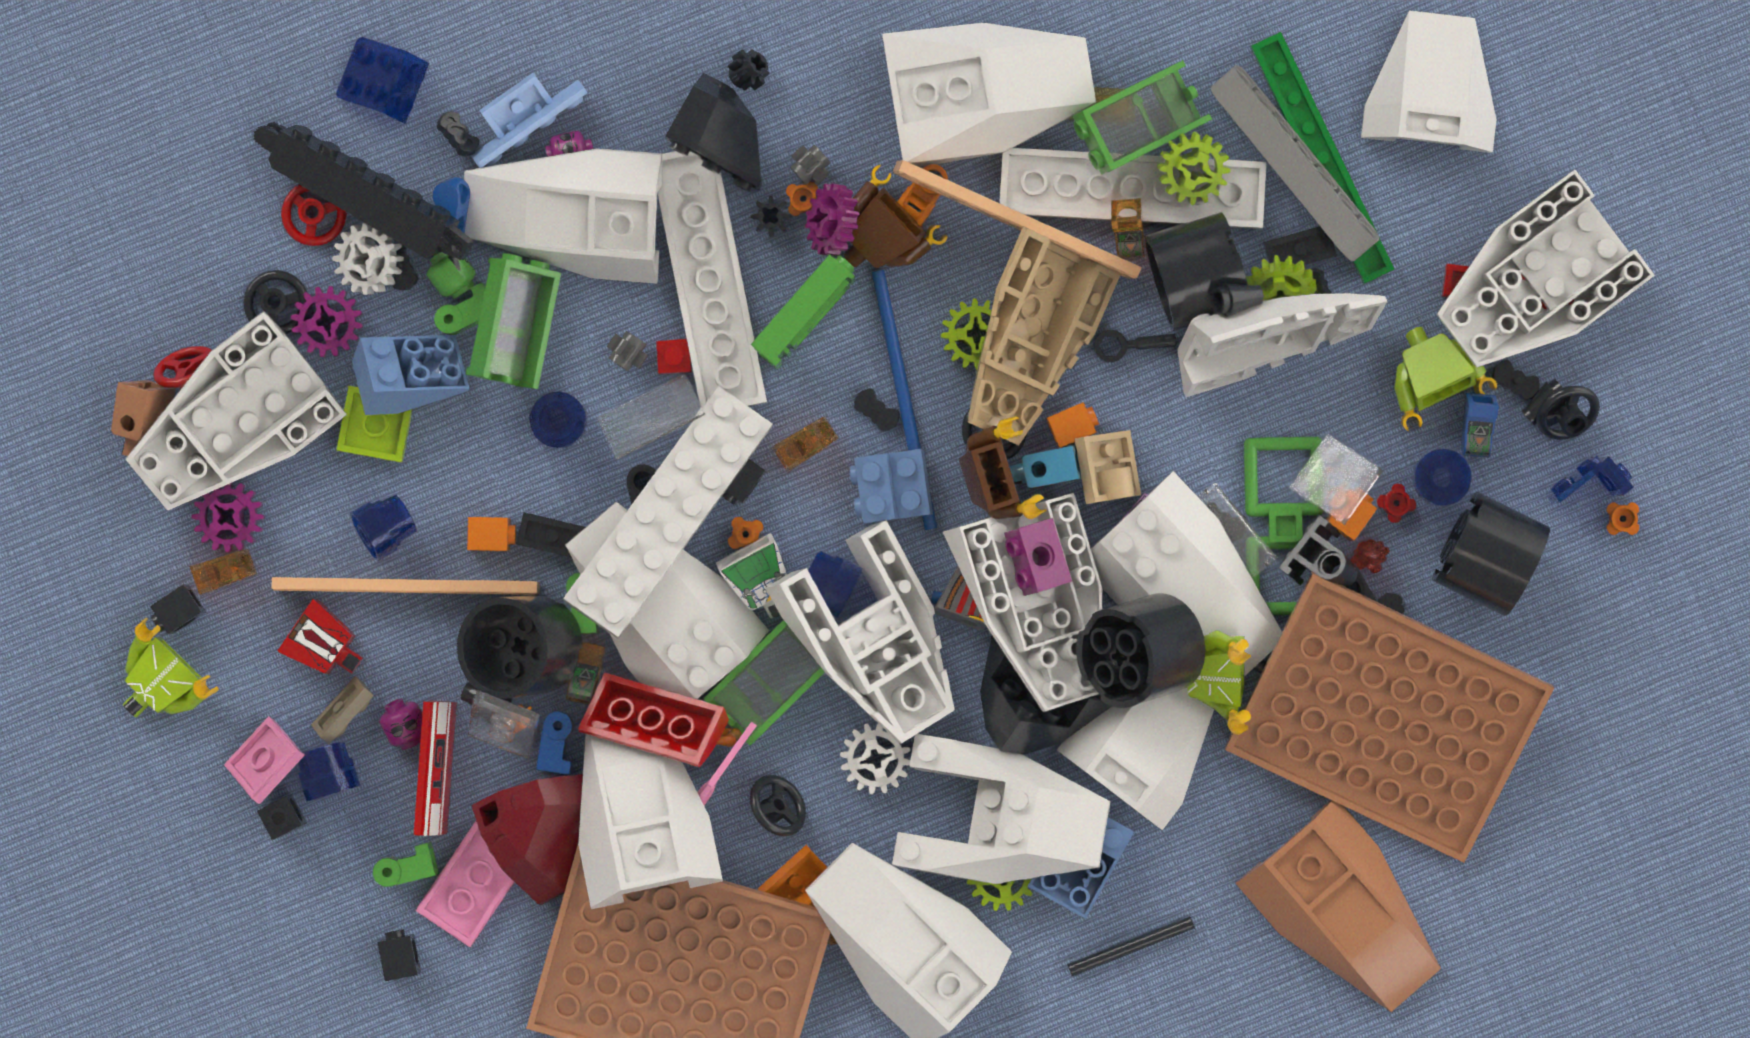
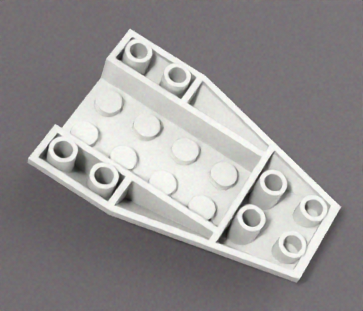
(572, 211)
(234, 416)
(640, 824)
(907, 942)

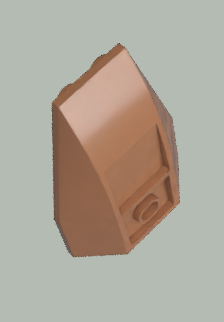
(1343, 907)

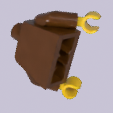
(886, 230)
(990, 477)

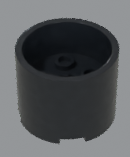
(1191, 263)
(1491, 554)
(495, 643)
(1141, 650)

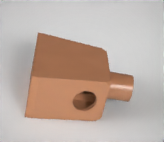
(137, 408)

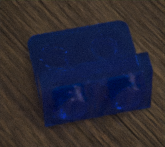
(382, 79)
(1612, 476)

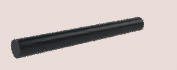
(1131, 946)

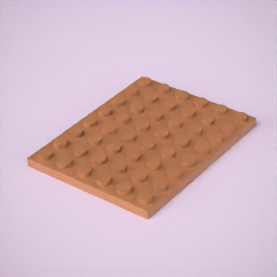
(1389, 717)
(679, 964)

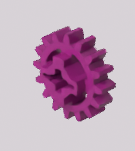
(832, 219)
(312, 325)
(217, 527)

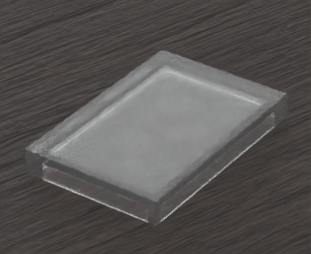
(503, 724)

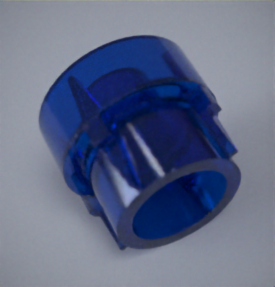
(541, 415)
(1459, 477)
(383, 525)
(834, 580)
(327, 771)

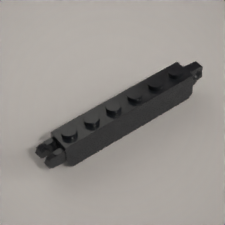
(362, 191)

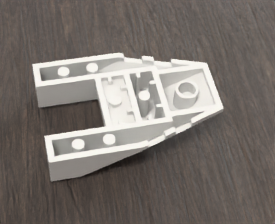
(885, 652)
(1022, 820)

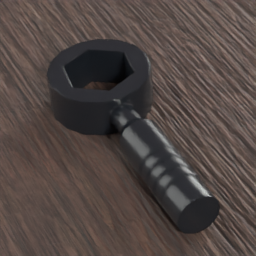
(1139, 343)

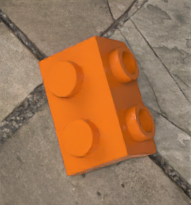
(795, 876)

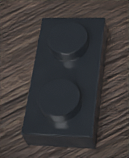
(1307, 245)
(546, 534)

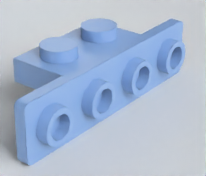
(520, 113)

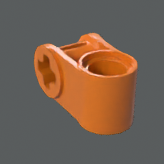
(921, 197)

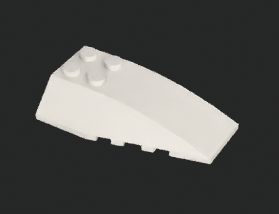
(1229, 348)
(1183, 551)
(687, 628)

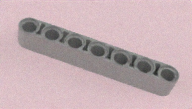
(1294, 163)

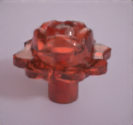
(1370, 555)

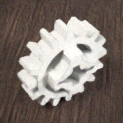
(355, 255)
(879, 772)

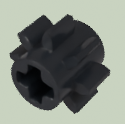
(748, 69)
(780, 215)

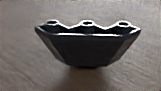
(719, 131)
(1015, 717)

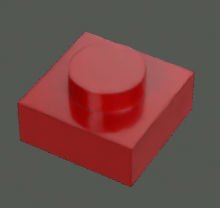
(673, 356)

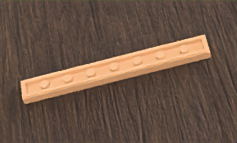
(1014, 218)
(406, 586)

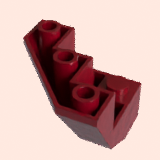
(534, 832)

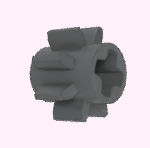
(810, 165)
(627, 351)

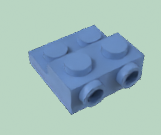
(891, 486)

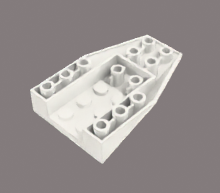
(982, 88)
(1563, 255)
(1039, 628)

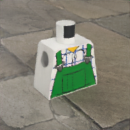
(753, 570)

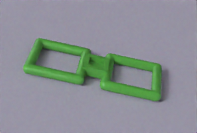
(1284, 519)

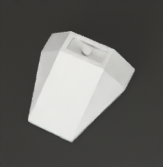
(1433, 86)
(1144, 752)

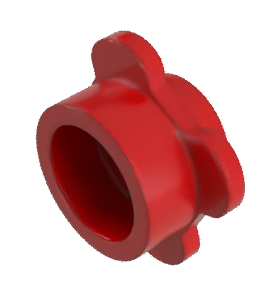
(1398, 493)

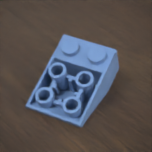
(407, 372)
(1081, 888)

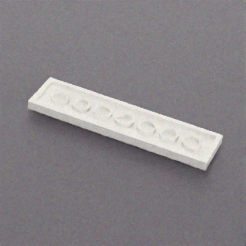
(1070, 187)
(709, 280)
(667, 512)

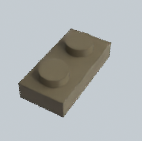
(342, 710)

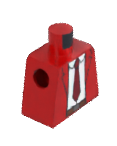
(321, 641)

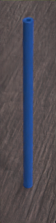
(899, 373)

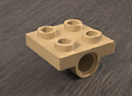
(1107, 466)

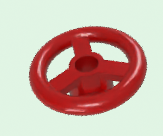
(304, 205)
(183, 369)

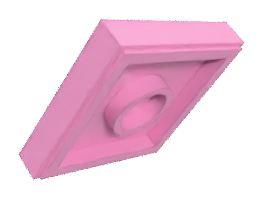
(264, 760)

